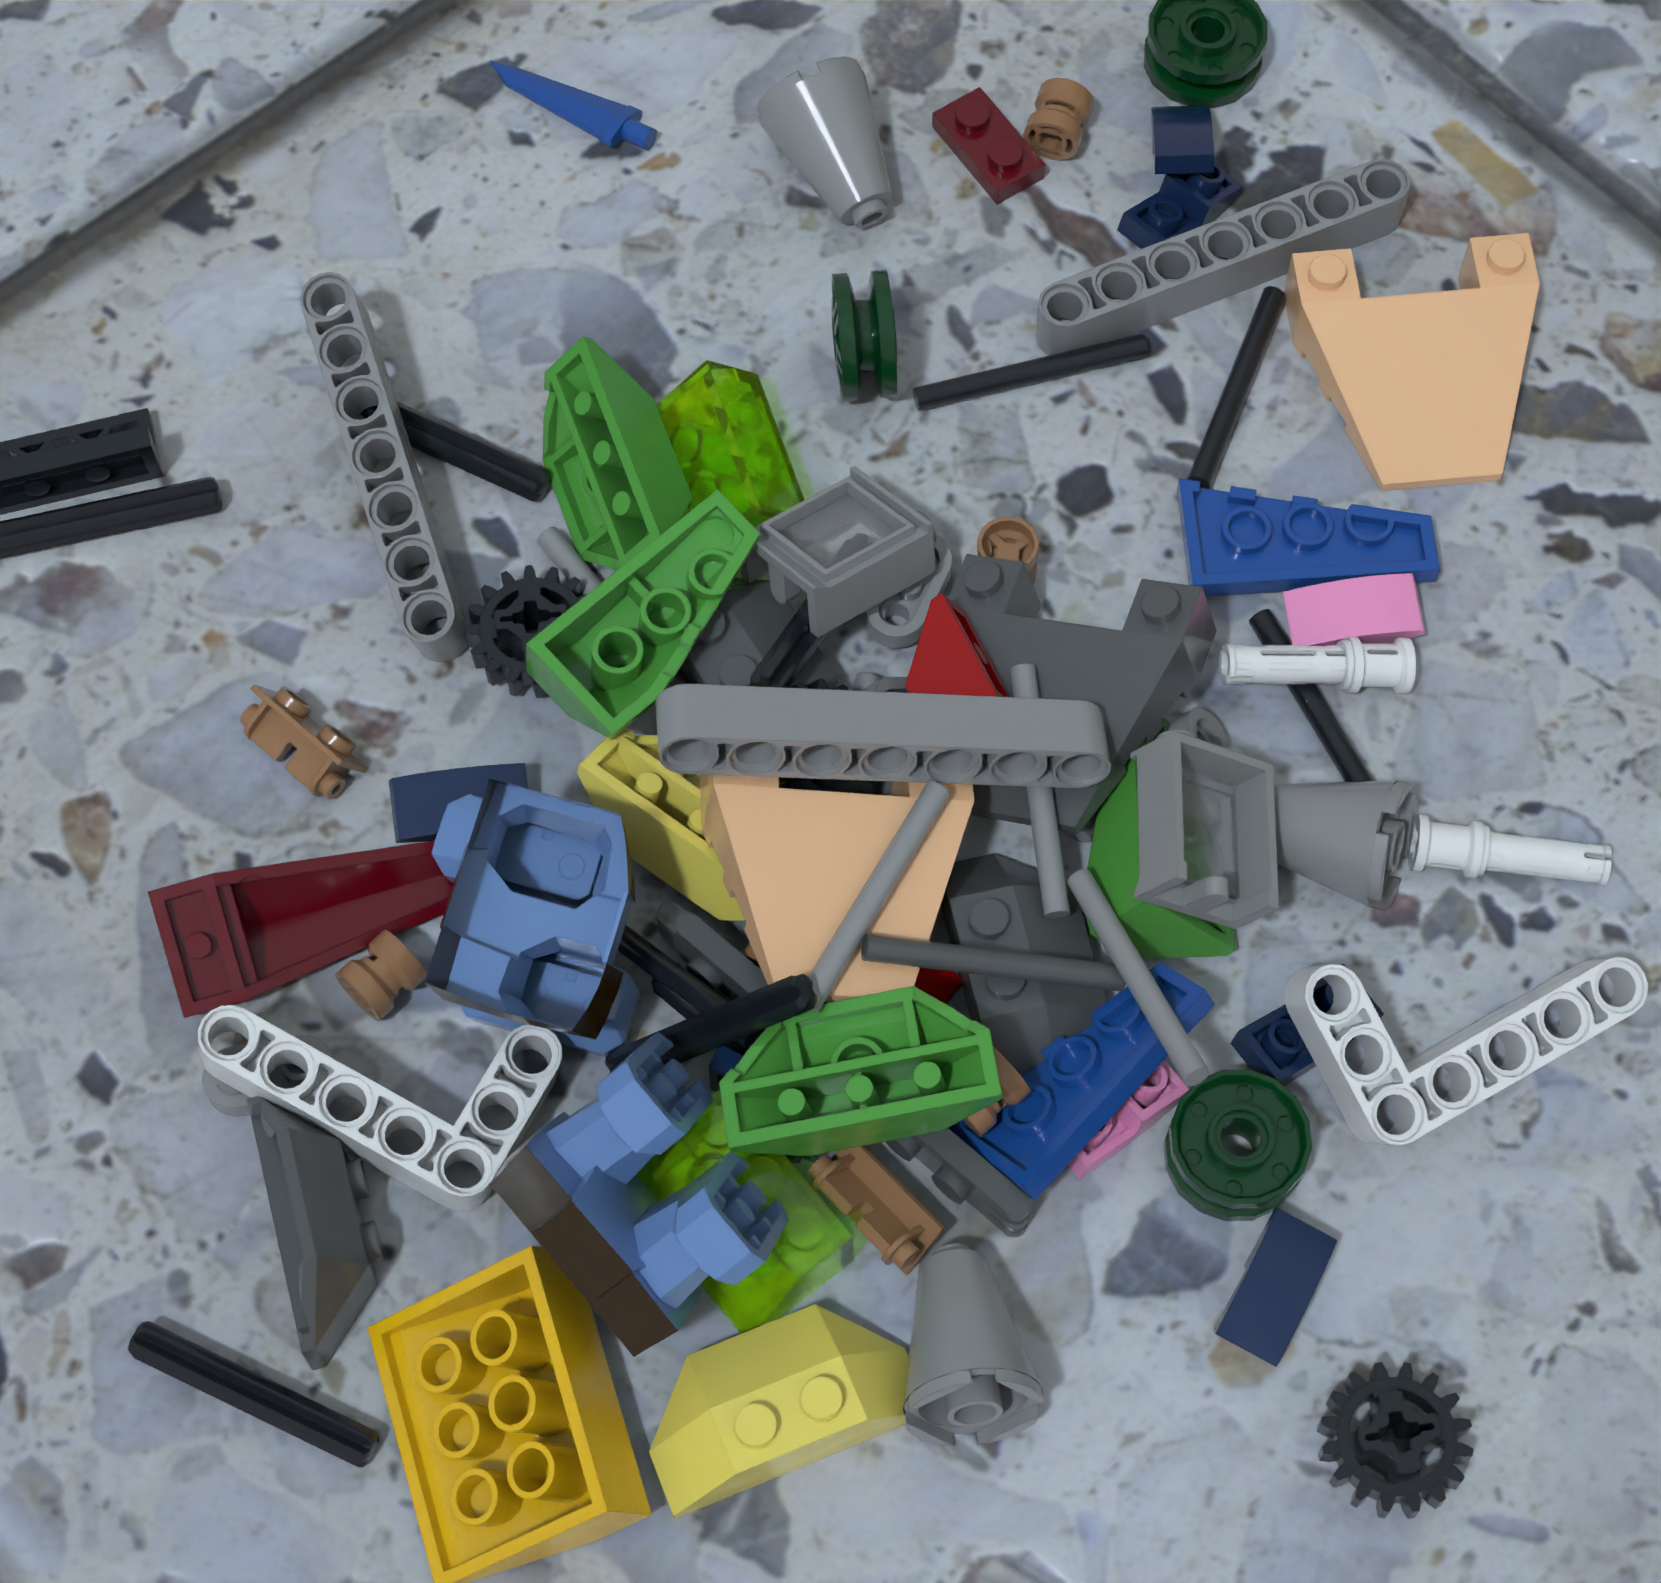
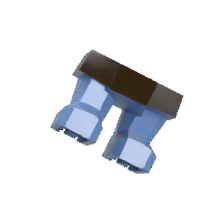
(536, 916)
(607, 1231)

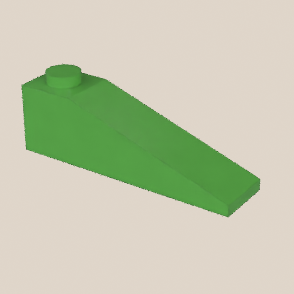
(637, 627)
(1115, 867)

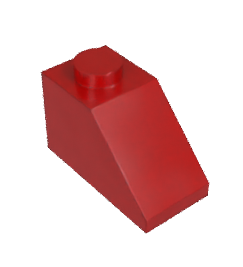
(951, 656)

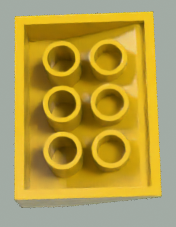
(507, 1420)

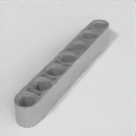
(1358, 208)
(400, 485)
(881, 736)

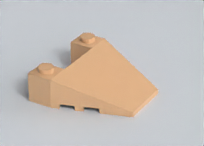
(1421, 374)
(804, 859)

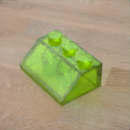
(730, 442)
(809, 1248)

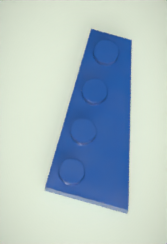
(1278, 545)
(1082, 1085)

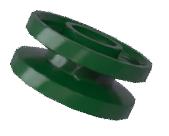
(1205, 49)
(864, 335)
(1244, 1106)

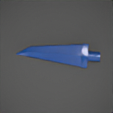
(591, 113)

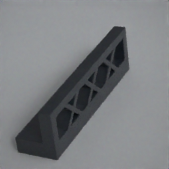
(78, 460)

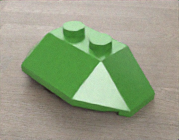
(608, 457)
(859, 1076)

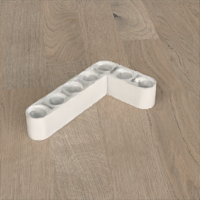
(1463, 1055)
(385, 1110)

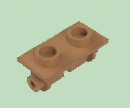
(321, 752)
(878, 1205)

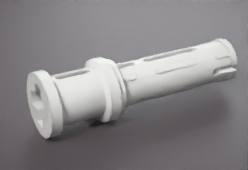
(1345, 664)
(1477, 849)

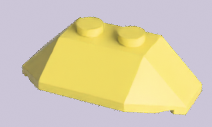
(659, 818)
(775, 1405)

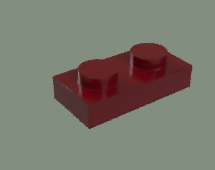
(988, 145)

